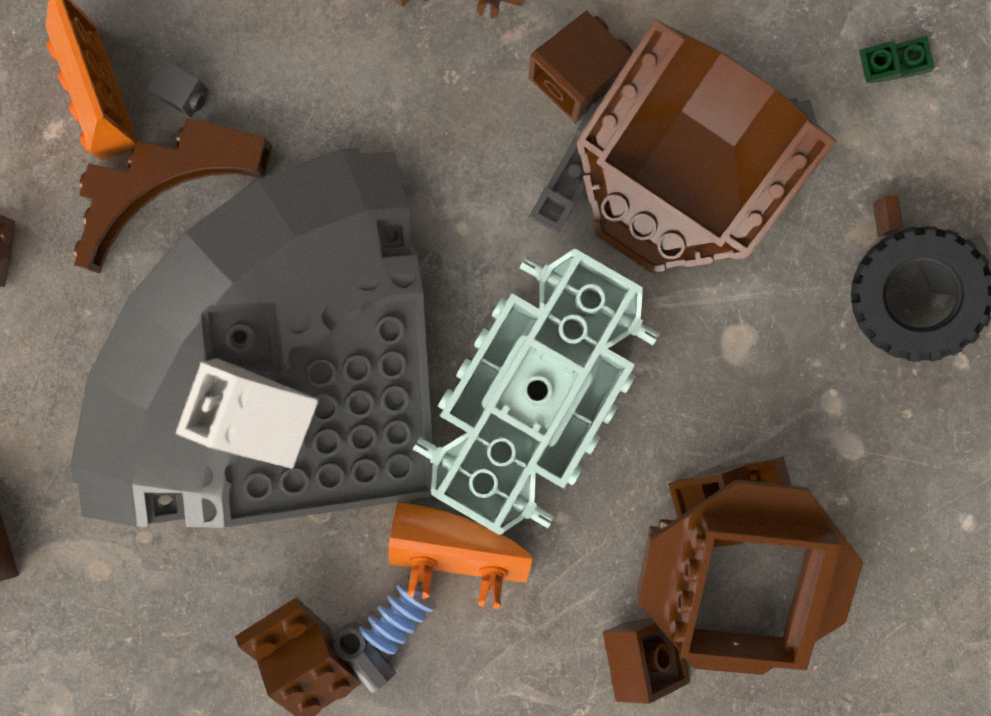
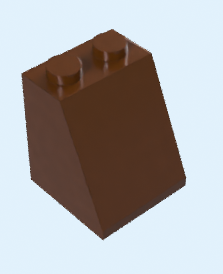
(578, 64)

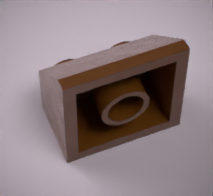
(643, 662)

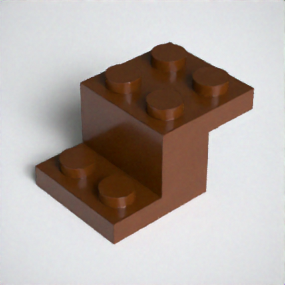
(692, 491)
(298, 659)

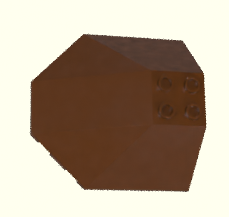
(693, 155)

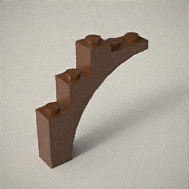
(154, 169)

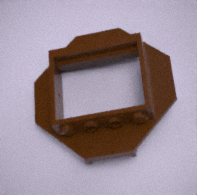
(756, 513)

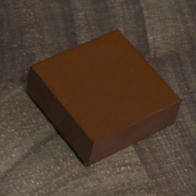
(887, 215)

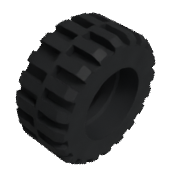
(933, 342)

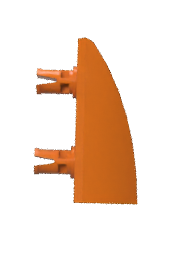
(454, 544)

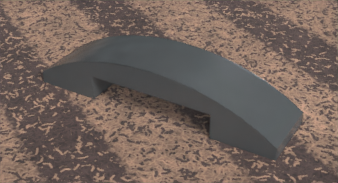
(564, 187)

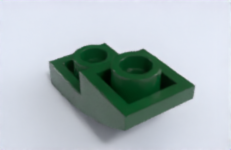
(896, 61)

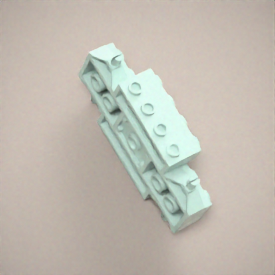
(510, 435)

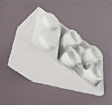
(246, 414)

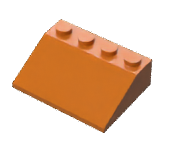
(89, 80)

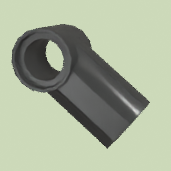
(366, 660)

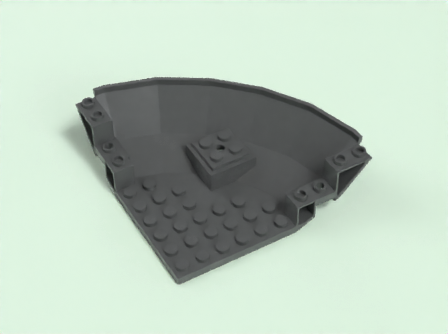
(323, 312)

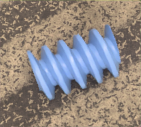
(397, 619)

